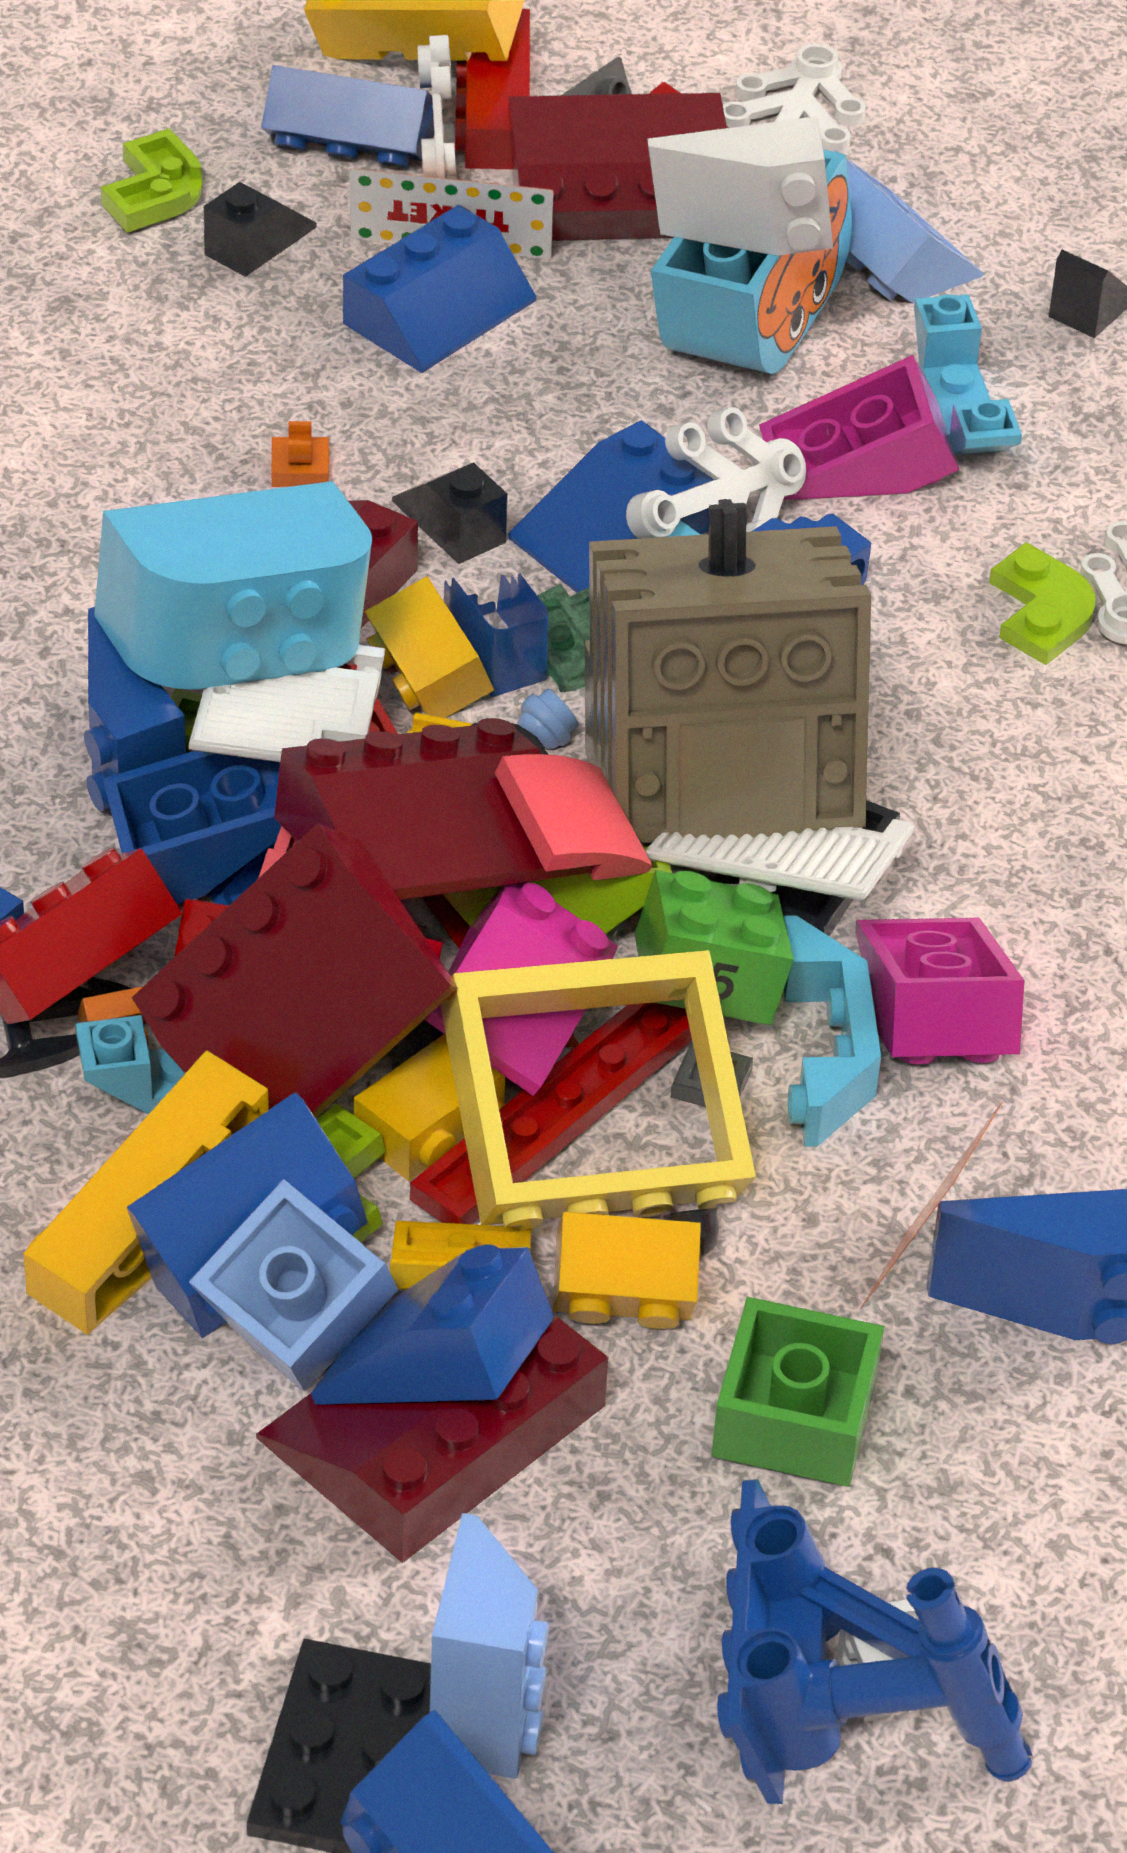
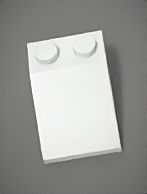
(745, 187)

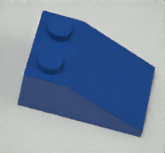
(594, 501)
(128, 717)
(196, 816)
(1037, 1261)
(446, 1335)

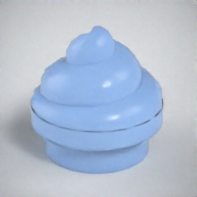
(542, 712)

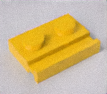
(427, 1246)

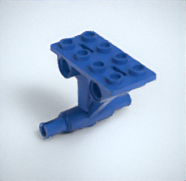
(790, 1701)

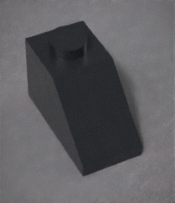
(250, 228)
(459, 511)

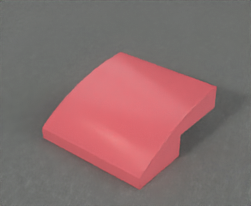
(571, 815)

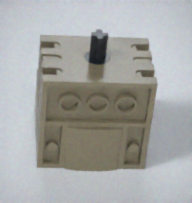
(729, 679)

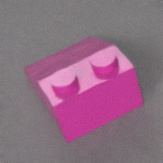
(869, 436)
(526, 930)
(942, 989)

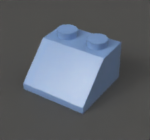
(295, 1285)

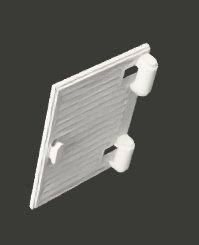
(289, 710)
(823, 861)

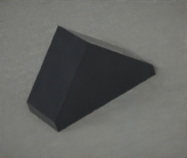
(1085, 295)

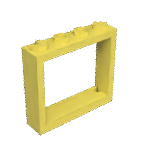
(585, 986)

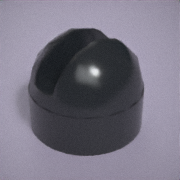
(709, 1225)

